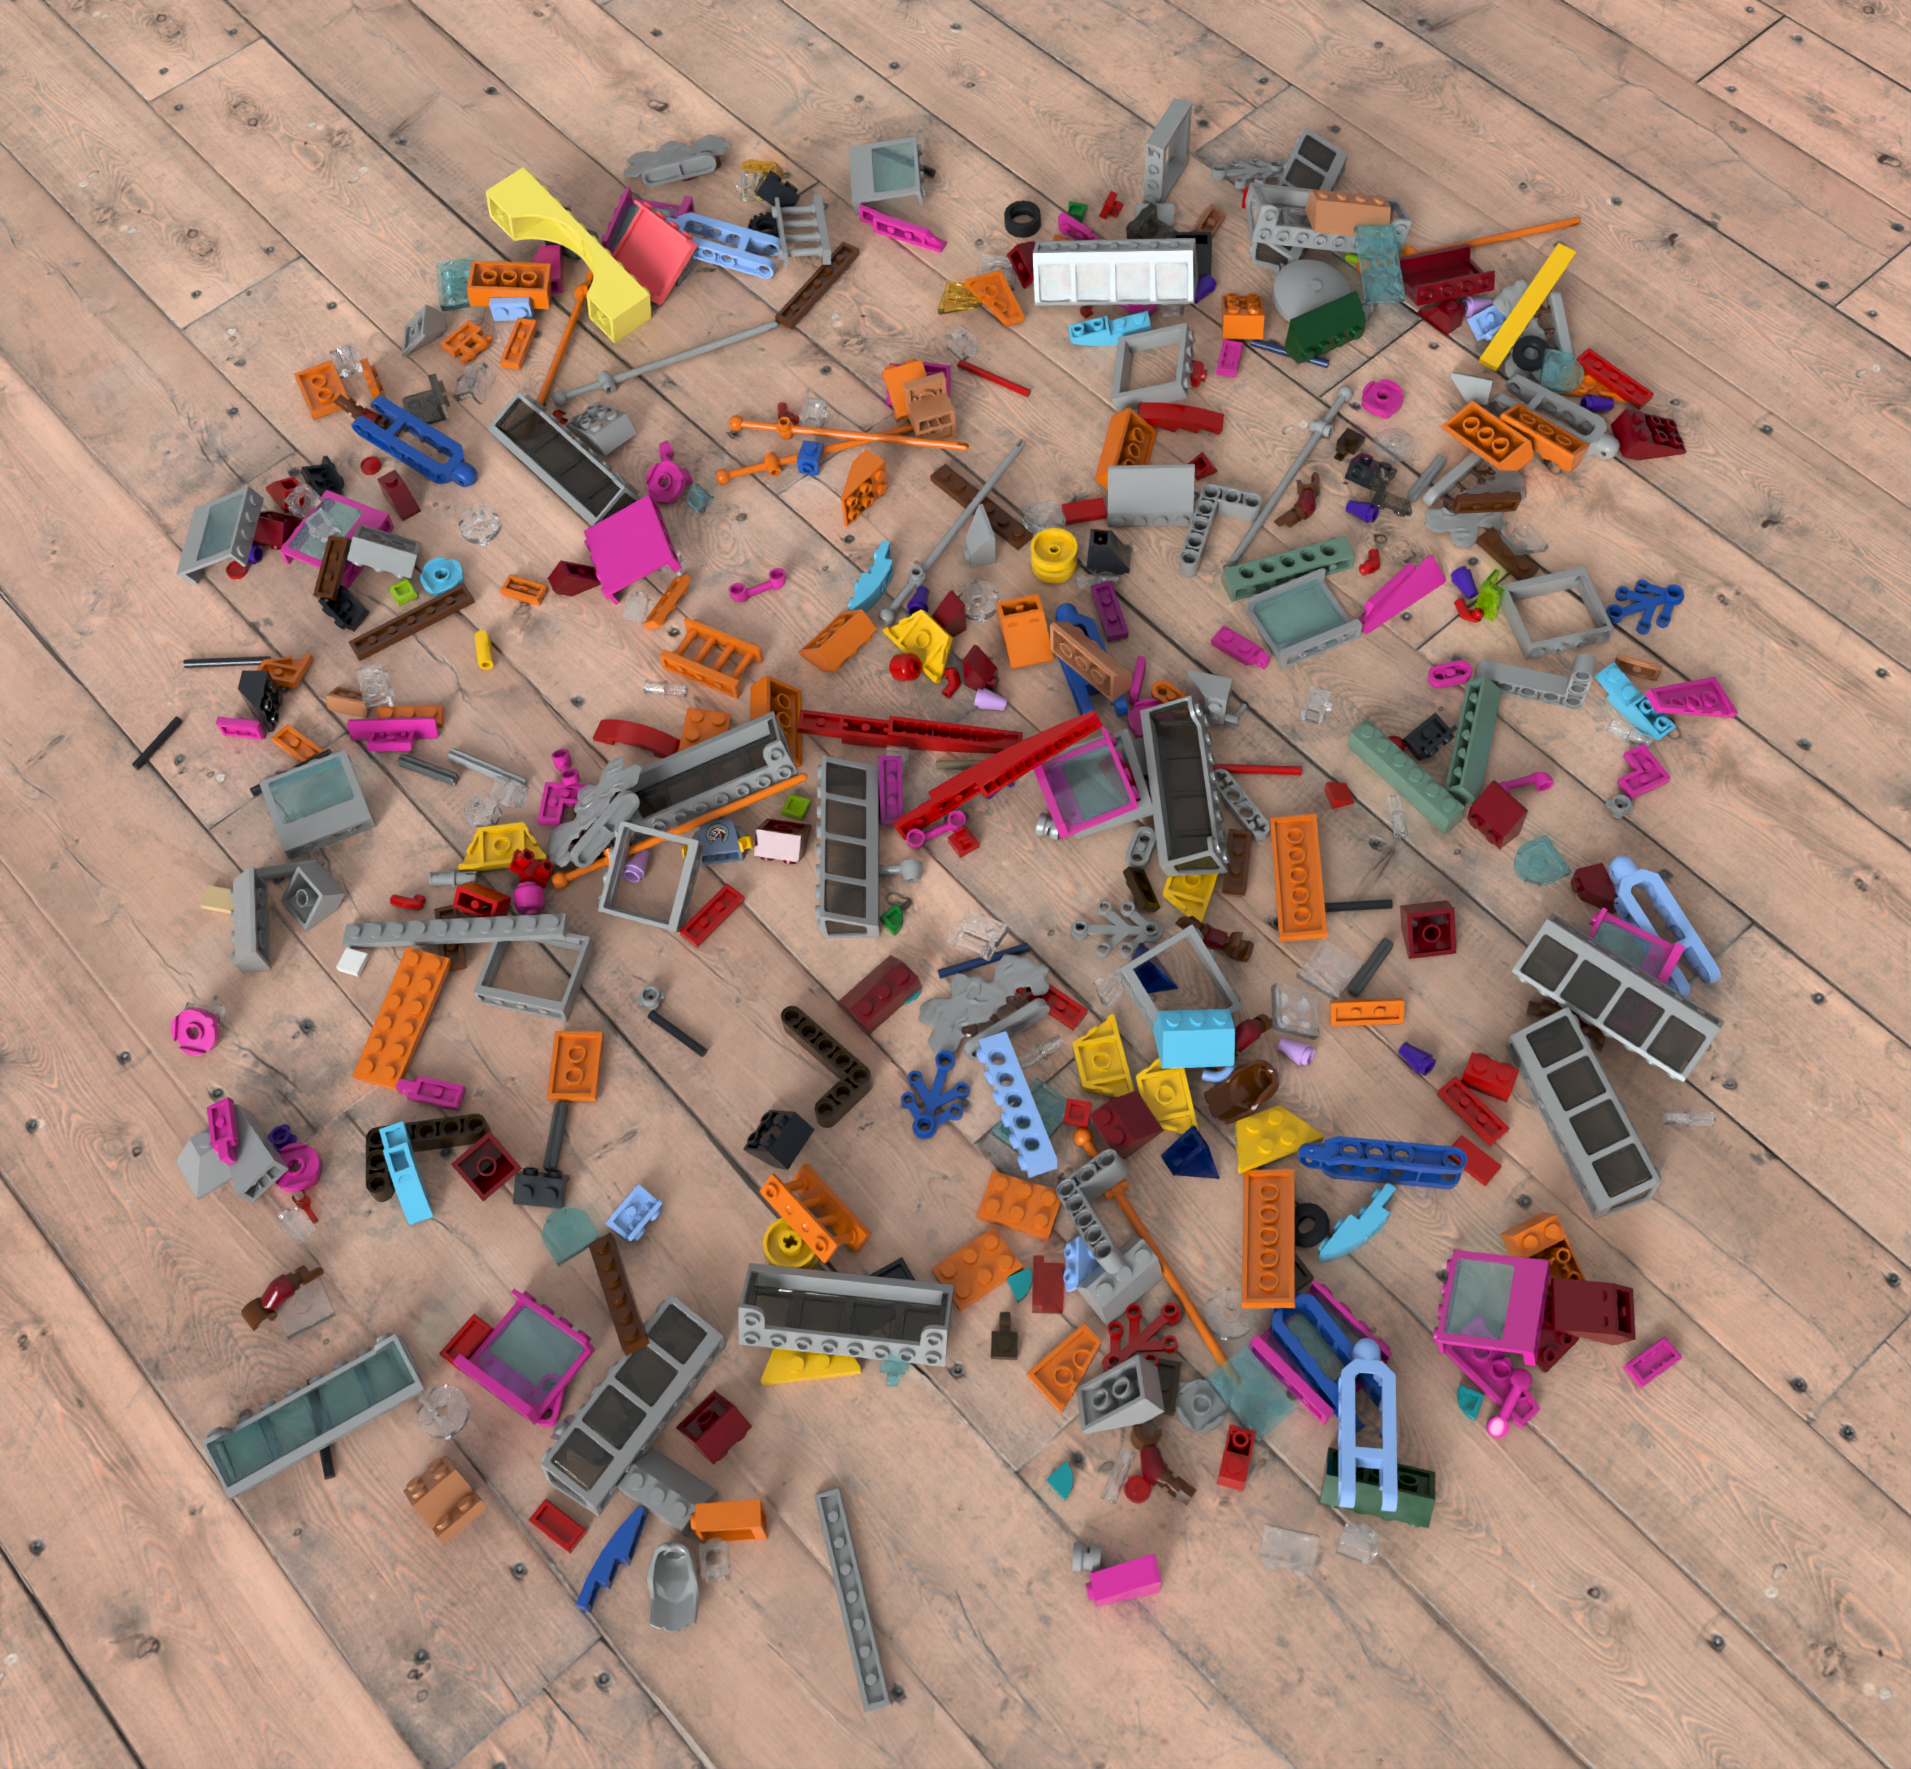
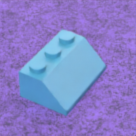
(1195, 1038)

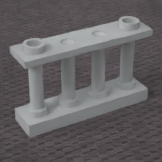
(818, 222)

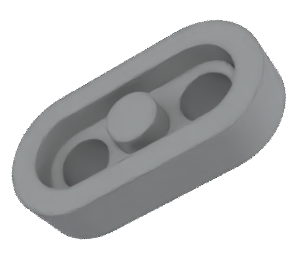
(1140, 849)

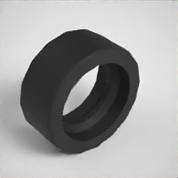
(1022, 229)

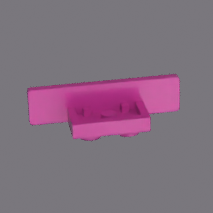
(392, 733)

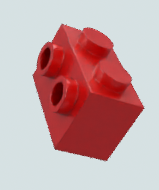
(480, 900)
(1489, 1076)

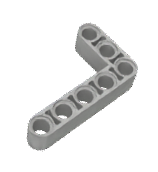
(1212, 501)
(1542, 686)
(1080, 1190)

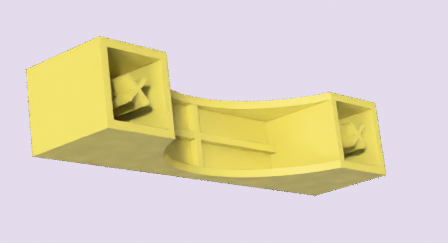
(531, 212)

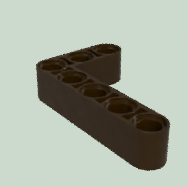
(831, 1060)
(417, 1131)

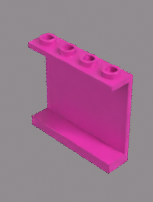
(630, 546)

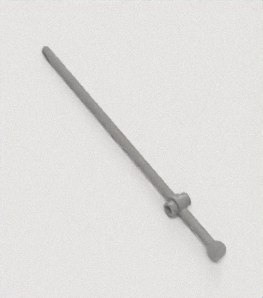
(608, 381)
(1320, 428)
(917, 574)

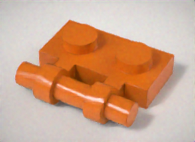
(462, 338)

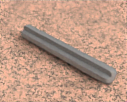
(482, 766)

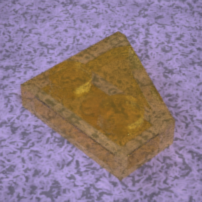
(756, 166)
(957, 298)

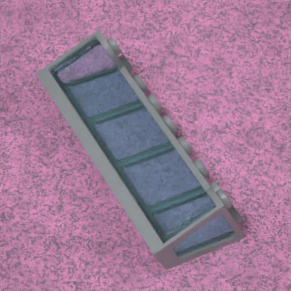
(313, 1416)

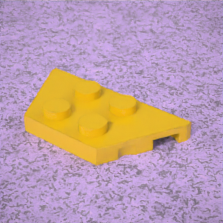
(925, 639)
(495, 847)
(1191, 893)
(1103, 1061)
(1167, 1097)
(1271, 1137)
(796, 1366)

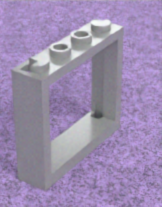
(1174, 132)
(1159, 393)
(1550, 584)
(1145, 805)
(686, 884)
(1206, 956)
(530, 1004)

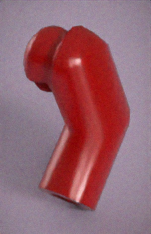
(954, 682)

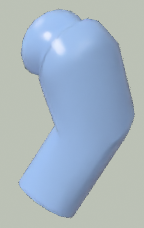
(1219, 1076)

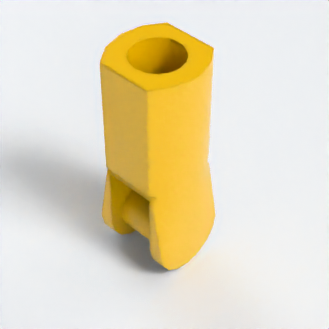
(484, 650)

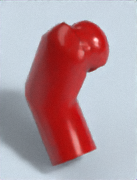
(1371, 565)
(1467, 614)
(408, 903)

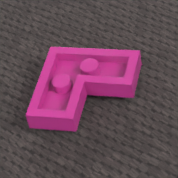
(1647, 773)
(554, 801)

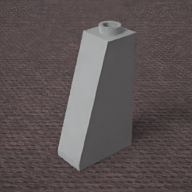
(257, 1158)

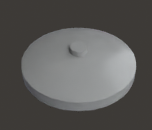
(1306, 286)

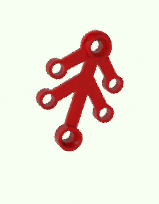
(1140, 1342)

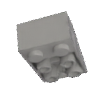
(602, 428)

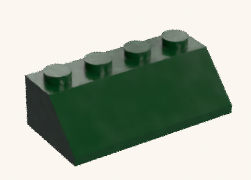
(1325, 328)
(1414, 1488)

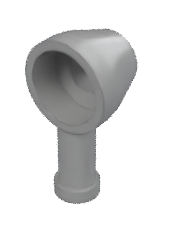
(910, 870)

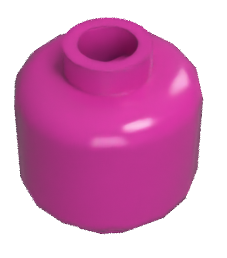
(529, 898)

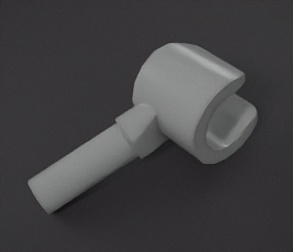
(1232, 719)

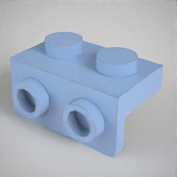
(511, 308)
(1486, 323)
(634, 1213)
(1078, 1263)

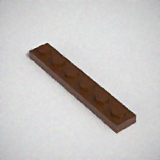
(817, 285)
(964, 493)
(411, 622)
(618, 1294)

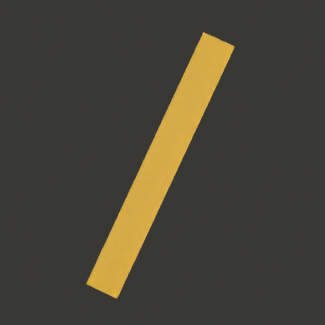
(1527, 307)

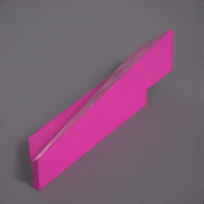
(900, 229)
(1401, 592)

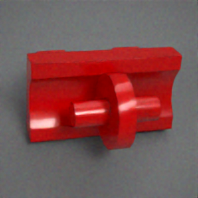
(529, 868)

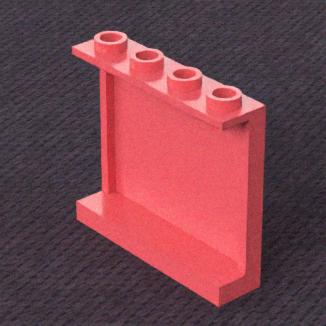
(654, 251)

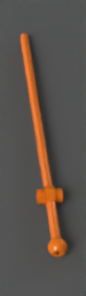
(1409, 250)
(581, 295)
(786, 429)
(773, 463)
(561, 879)
(1083, 1138)

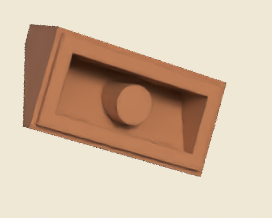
(1209, 220)
(1638, 667)
(347, 702)

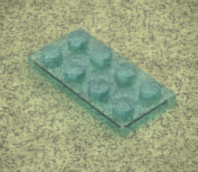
(1379, 264)

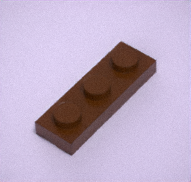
(1486, 502)
(1517, 565)
(332, 568)
(1239, 853)
(455, 952)

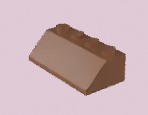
(1342, 211)
(1089, 660)

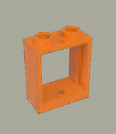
(730, 1520)

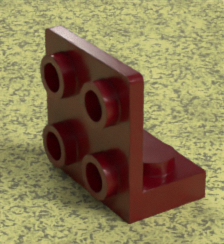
(1552, 1343)

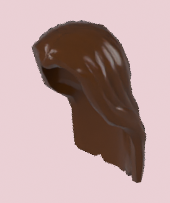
(1243, 1091)

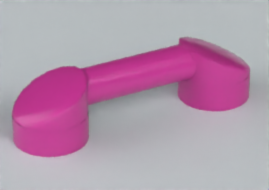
(666, 452)
(741, 594)
(563, 762)
(1540, 779)
(916, 838)
(1497, 1425)

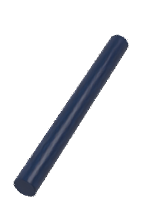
(1280, 350)
(978, 962)

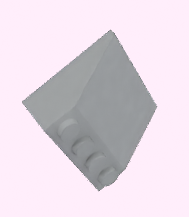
(1150, 495)

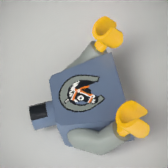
(723, 842)

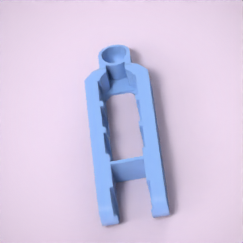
(741, 258)
(1628, 875)
(1367, 1359)

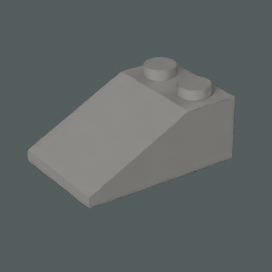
(1120, 1396)

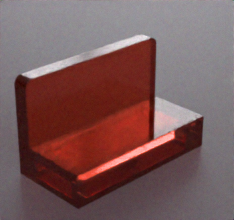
(1047, 1286)

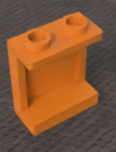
(895, 377)

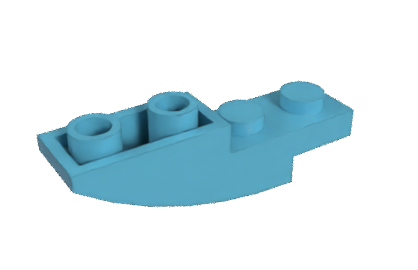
(1104, 332)
(875, 582)
(1632, 703)
(405, 1173)
(1358, 1230)

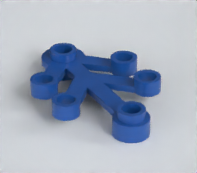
(1670, 595)
(934, 1098)

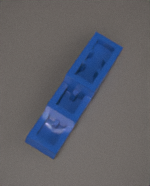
(618, 1550)

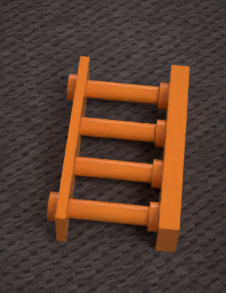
(711, 676)
(826, 1203)

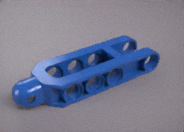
(453, 470)
(1079, 686)
(1420, 1168)
(1335, 1339)

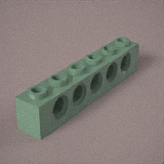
(1262, 574)

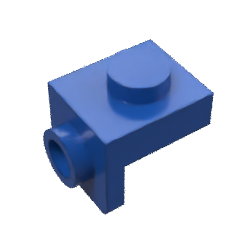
(809, 457)

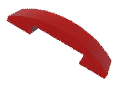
(636, 735)

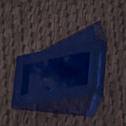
(1152, 973)
(1190, 1156)

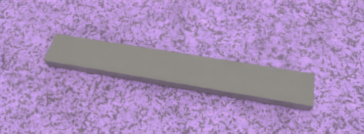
(852, 1600)

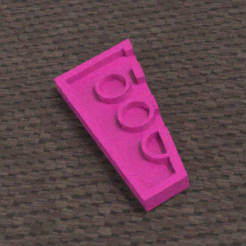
(1694, 697)
(1491, 1374)

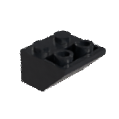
(770, 186)
(1203, 249)
(1107, 553)
(261, 696)
(779, 1138)

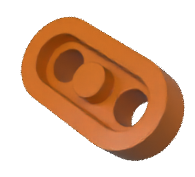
(1171, 692)

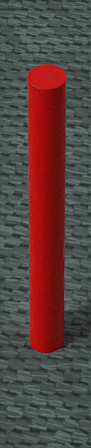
(994, 378)
(1260, 769)

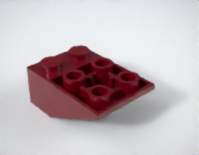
(1646, 436)
(1593, 1310)

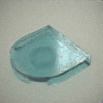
(1560, 371)
(1540, 862)
(568, 1233)

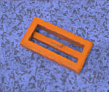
(523, 593)

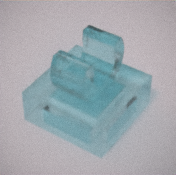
(699, 498)
(893, 1369)

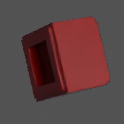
(1203, 466)
(1338, 794)

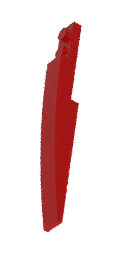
(907, 733)
(997, 771)

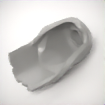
(673, 1587)

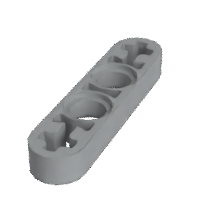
(1243, 802)

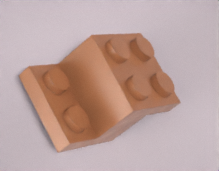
(930, 408)
(444, 1499)

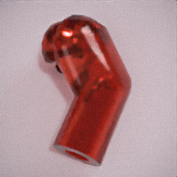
(783, 412)

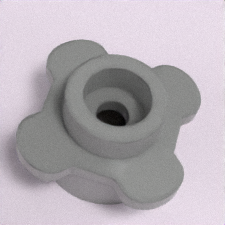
(1624, 802)
(648, 991)

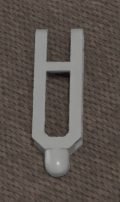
(1538, 398)

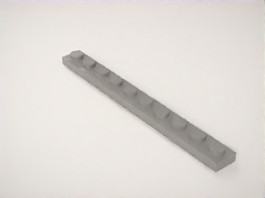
(456, 931)

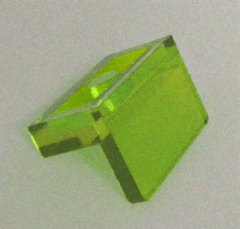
(1490, 596)

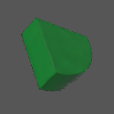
(1077, 210)
(893, 919)

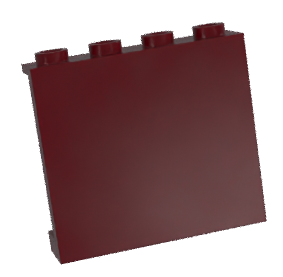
(1443, 275)

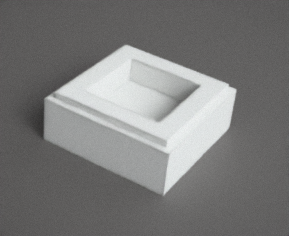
(352, 962)

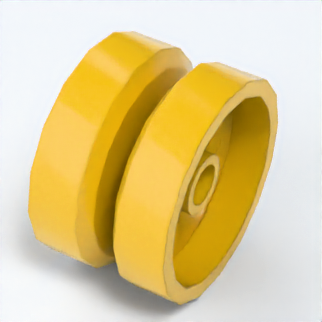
(1054, 555)
(787, 1248)

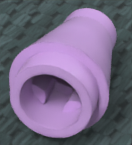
(1475, 305)
(989, 700)
(635, 868)
(1297, 1051)

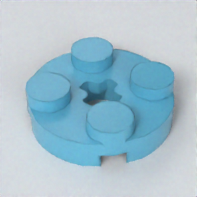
(431, 580)

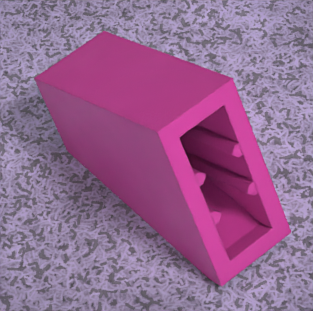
(553, 255)
(1124, 1581)

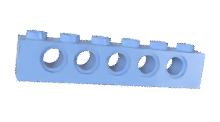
(1000, 1048)

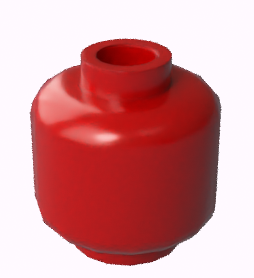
(1199, 373)
(905, 667)

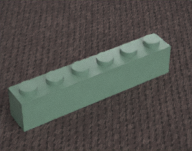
(1473, 740)
(1406, 776)

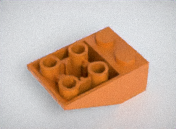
(1242, 316)
(863, 486)
(1024, 631)
(1544, 1240)

